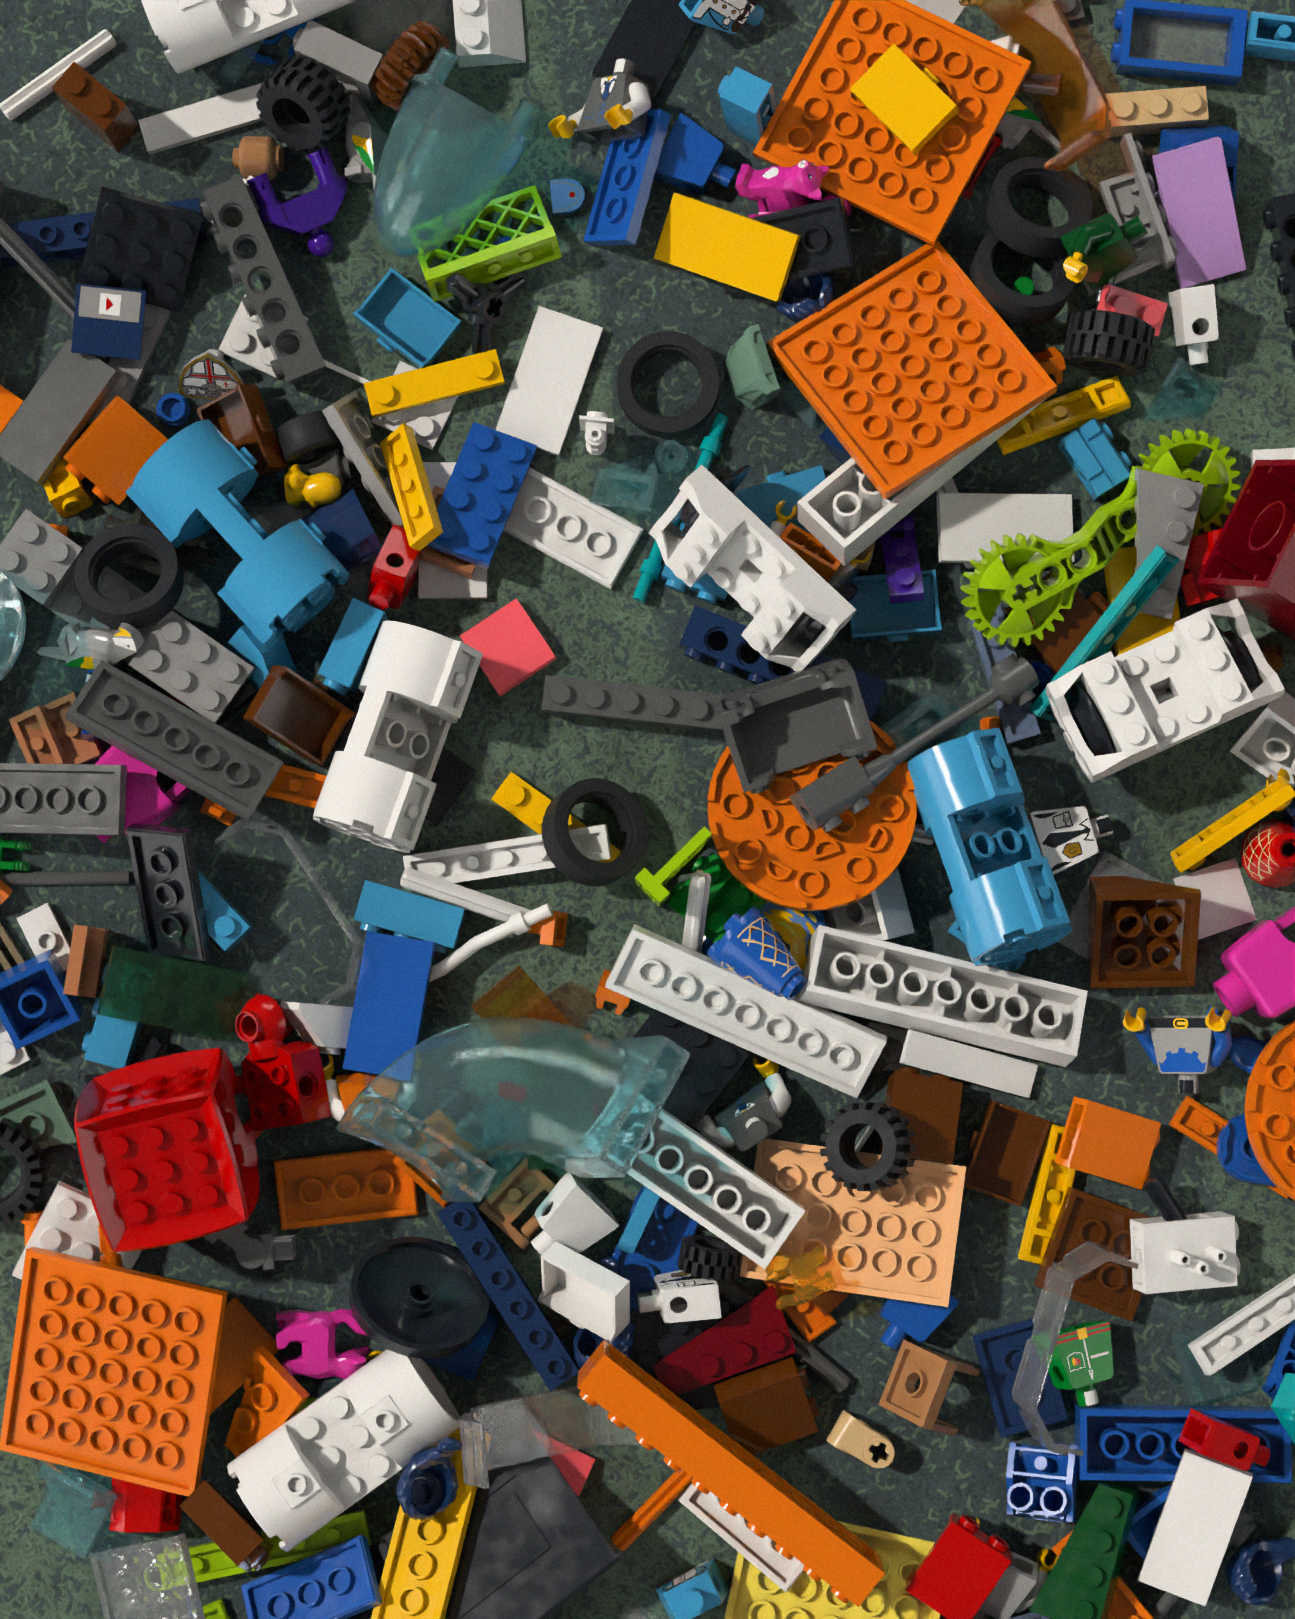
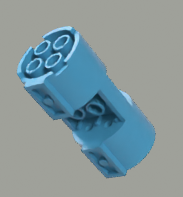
(199, 485)
(994, 865)

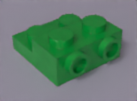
(725, 899)

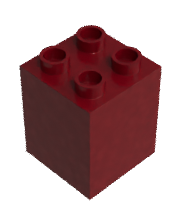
(1257, 548)

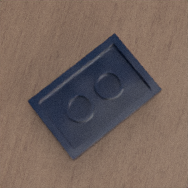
(999, 1358)

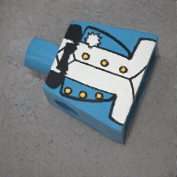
(723, 14)
(693, 1591)

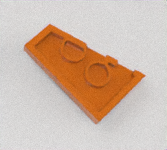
(268, 1402)

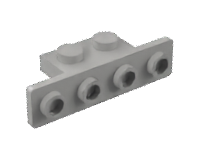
(1132, 196)

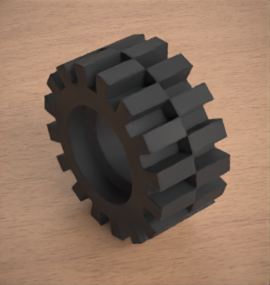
(709, 1258)

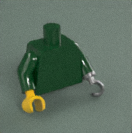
(1101, 250)

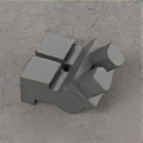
(257, 1248)

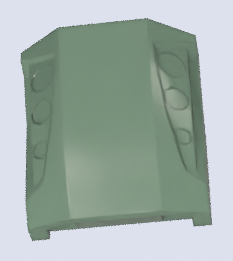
(751, 370)

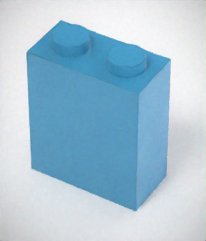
(351, 648)

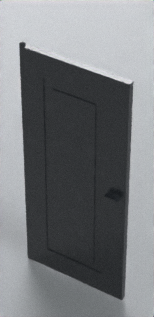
(523, 1547)

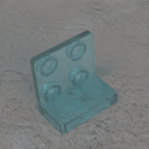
(72, 1508)

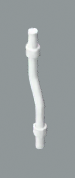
(517, 924)

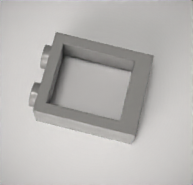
(348, 59)

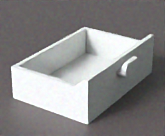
(584, 1292)

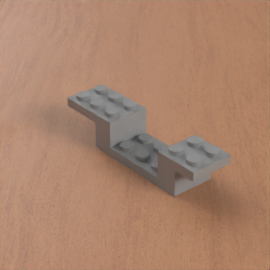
(174, 650)

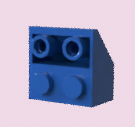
(1182, 136)

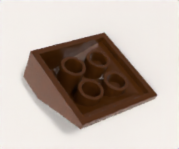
(1142, 933)

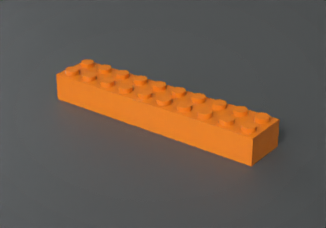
(730, 1474)

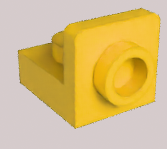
(66, 491)

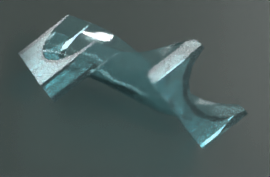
(517, 1090)

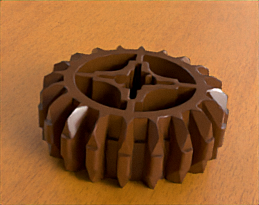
(407, 56)

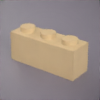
(1155, 109)

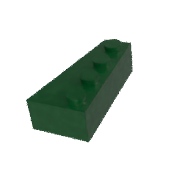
(1091, 1560)

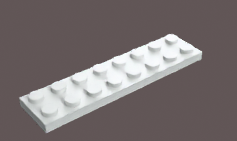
(737, 1011)

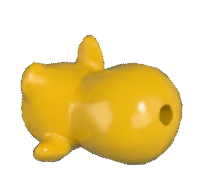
(314, 489)

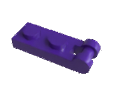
(902, 563)

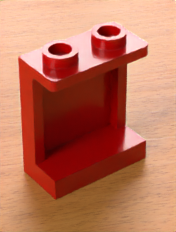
(960, 1569)

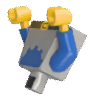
(1183, 1043)

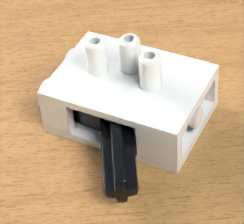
(1182, 1248)

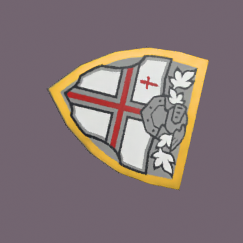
(208, 376)

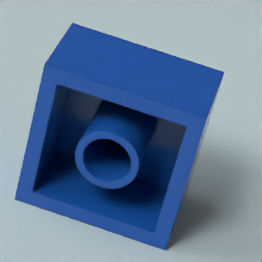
(34, 1000)

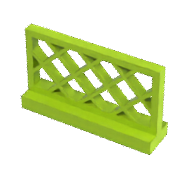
(499, 260)
(654, 885)

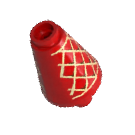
(1263, 854)

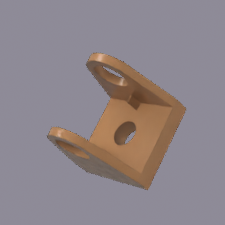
(935, 1376)

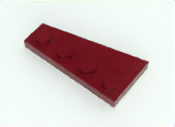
(736, 1343)

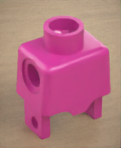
(145, 797)
(1260, 970)

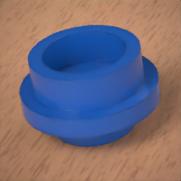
(173, 409)

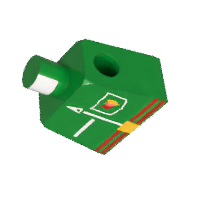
(1082, 1359)

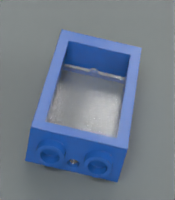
(1179, 41)

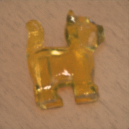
(806, 1280)

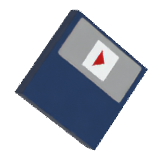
(108, 321)

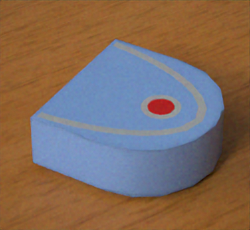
(566, 196)

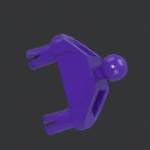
(308, 210)

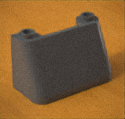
(794, 722)

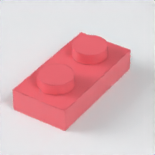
(1133, 304)

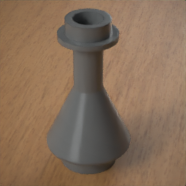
(331, 462)

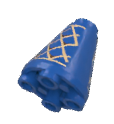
(758, 955)

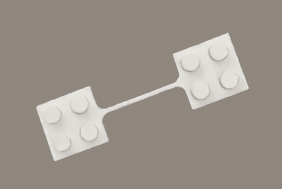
(244, 345)

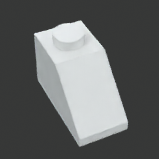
(320, 1024)

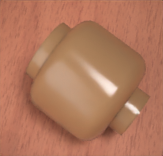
(257, 156)

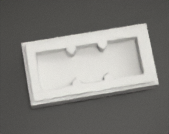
(45, 933)

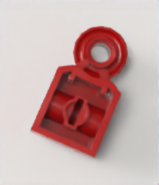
(280, 1079)

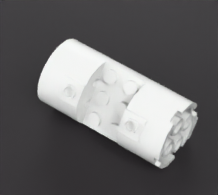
(213, 28)
(410, 699)
(343, 1446)

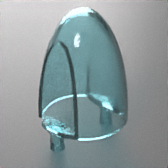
(442, 162)

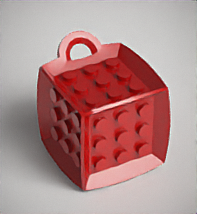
(167, 1150)

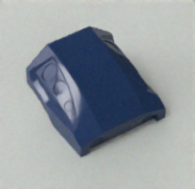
(346, 531)

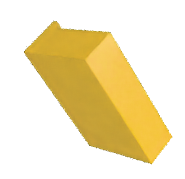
(904, 99)

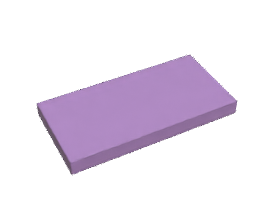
(1199, 211)

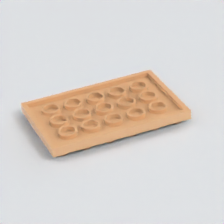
(874, 1242)

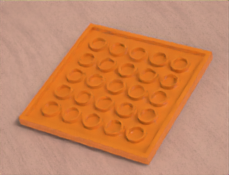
(866, 162)
(911, 368)
(112, 1371)

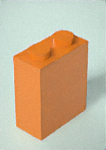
(113, 450)
(1108, 1143)

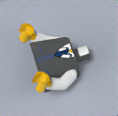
(613, 110)
(750, 1115)

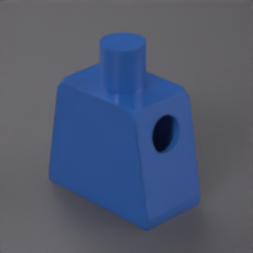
(692, 158)
(912, 1319)

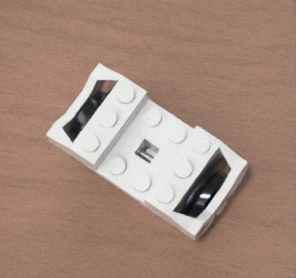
(753, 567)
(1126, 697)

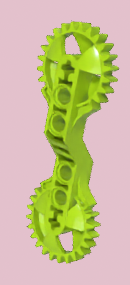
(1098, 539)

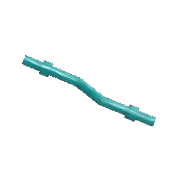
(709, 449)

